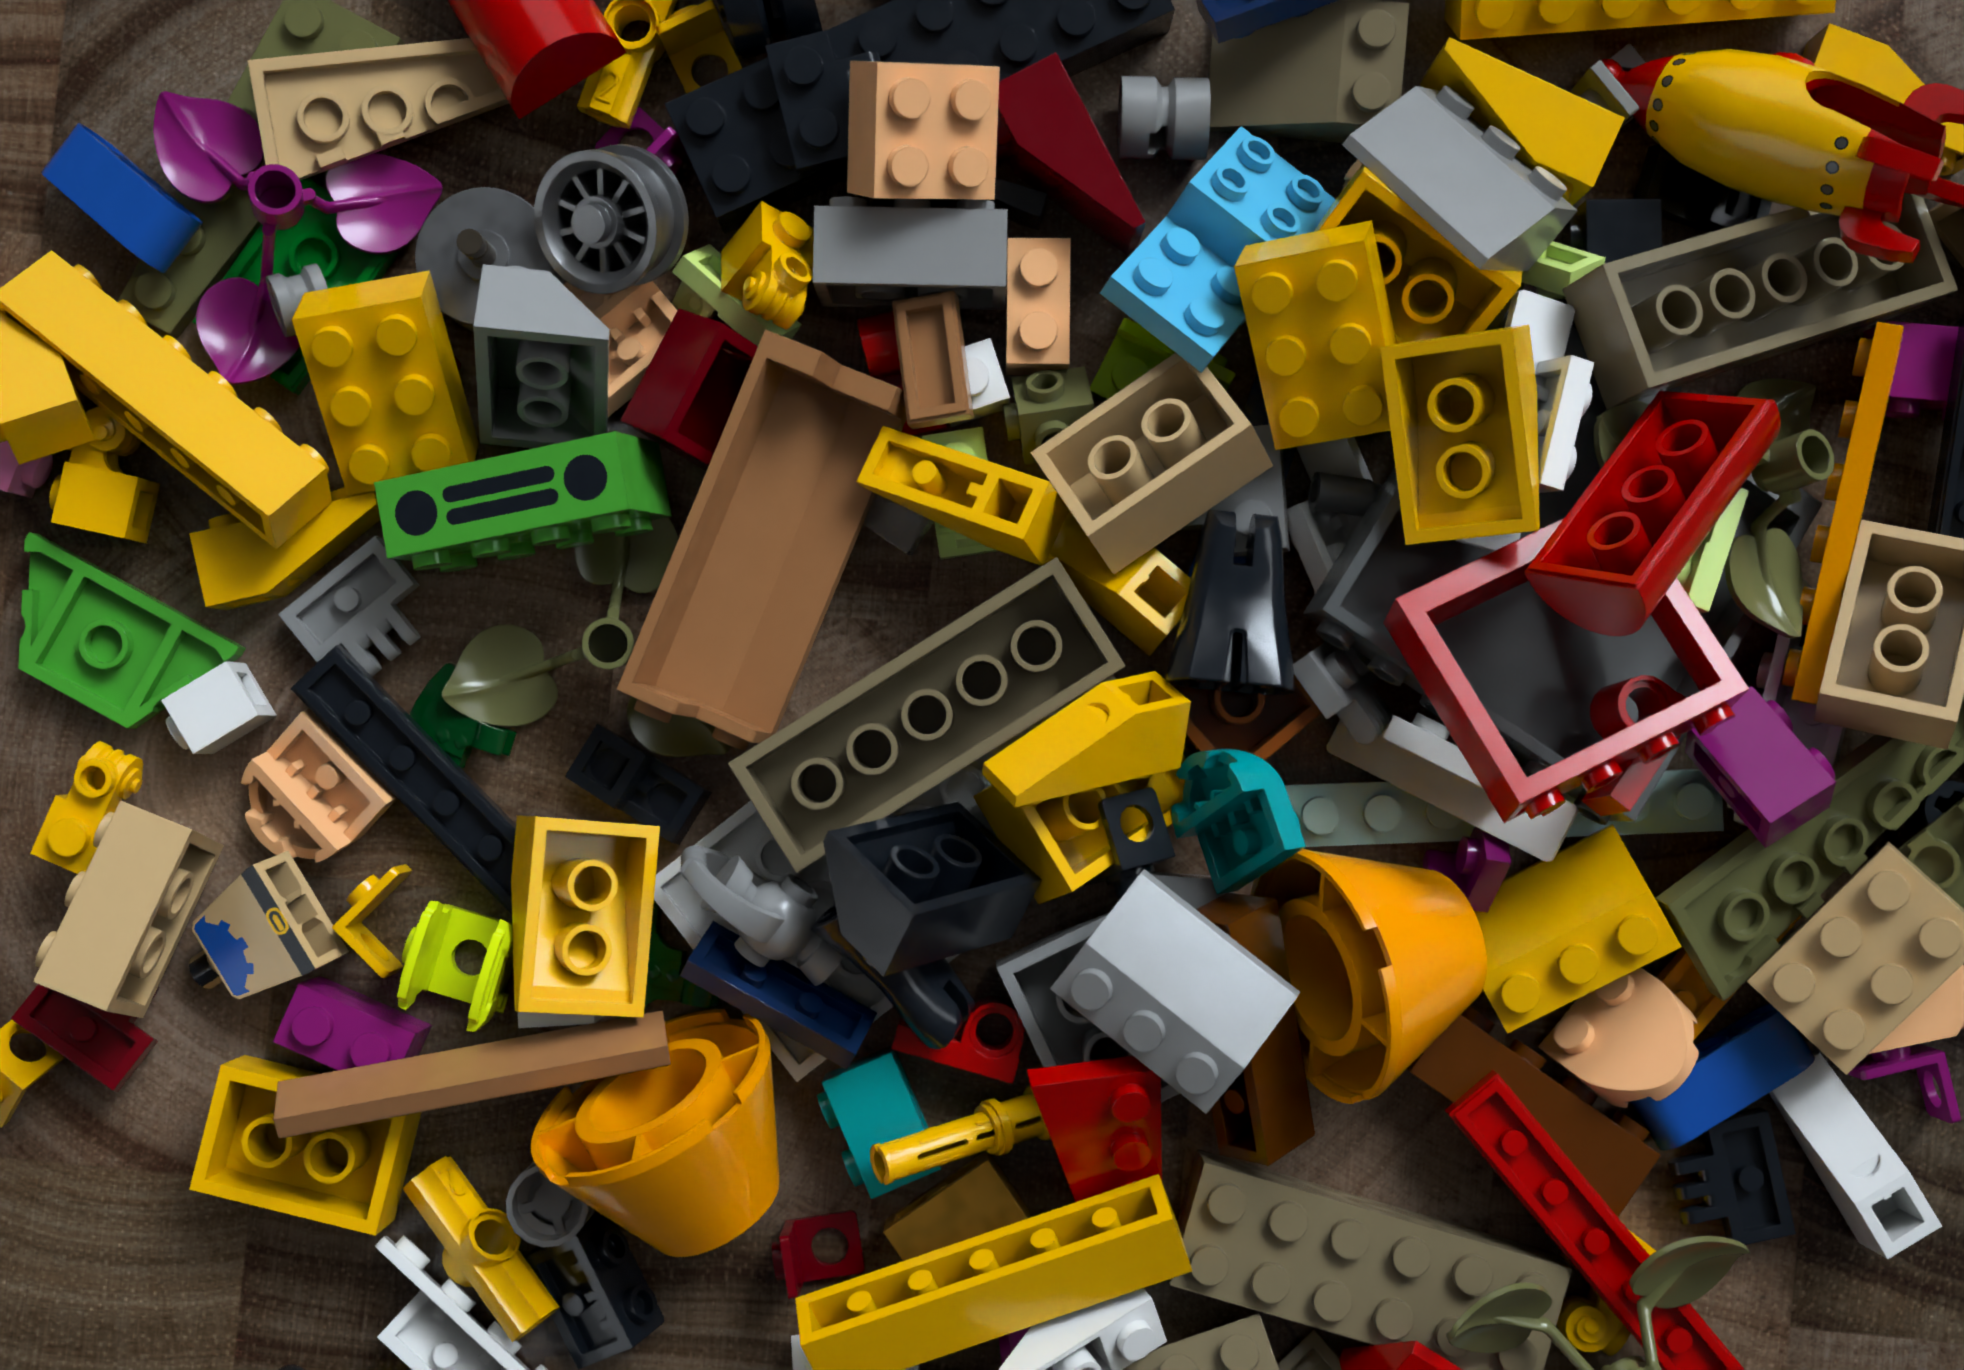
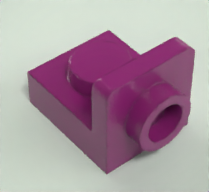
(1476, 867)

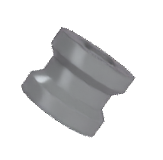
(287, 293)

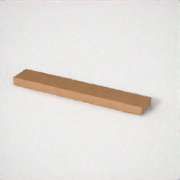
(470, 1074)

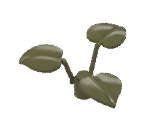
(1763, 567)
(504, 670)
(1664, 1280)

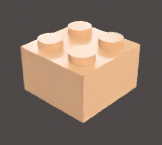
(922, 130)

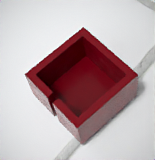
(691, 386)

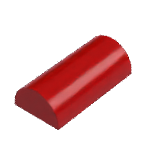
(538, 45)
(1651, 508)

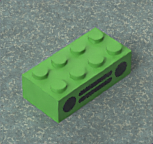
(523, 502)

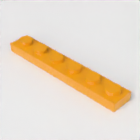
(1848, 488)

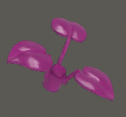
(214, 144)

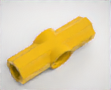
(617, 88)
(464, 1222)

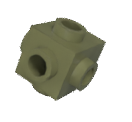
(1045, 406)

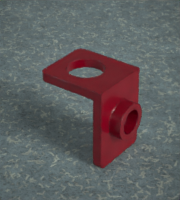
(794, 1254)

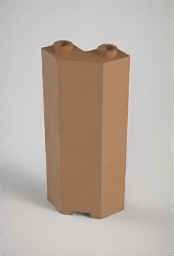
(762, 544)

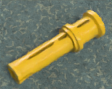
(990, 1129)

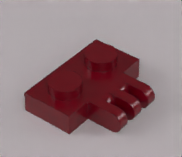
(93, 1039)

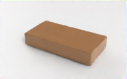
(932, 360)

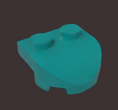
(1238, 815)

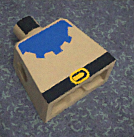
(263, 931)

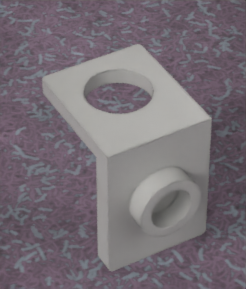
(1603, 88)

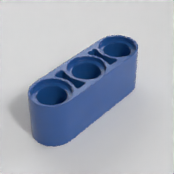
(121, 198)
(1730, 1074)

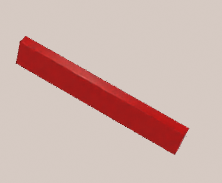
(1579, 1221)

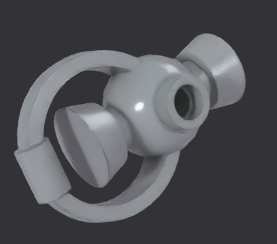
(770, 916)

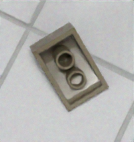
(1311, 72)

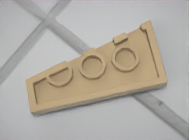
(359, 101)

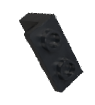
(599, 1292)

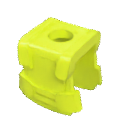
(432, 963)

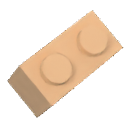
(1037, 305)

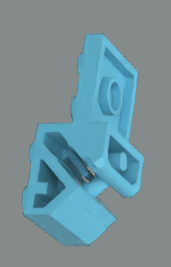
(1184, 274)

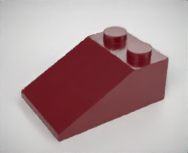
(1061, 153)

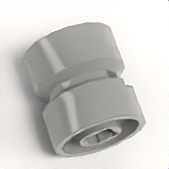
(1163, 117)
(543, 1211)

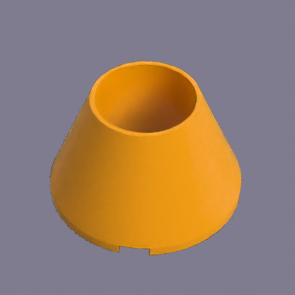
(1377, 961)
(673, 1148)

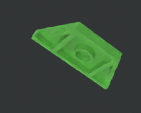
(108, 638)

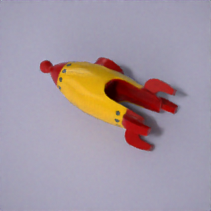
(1801, 137)

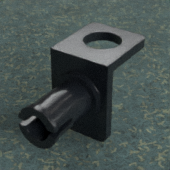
(1129, 855)

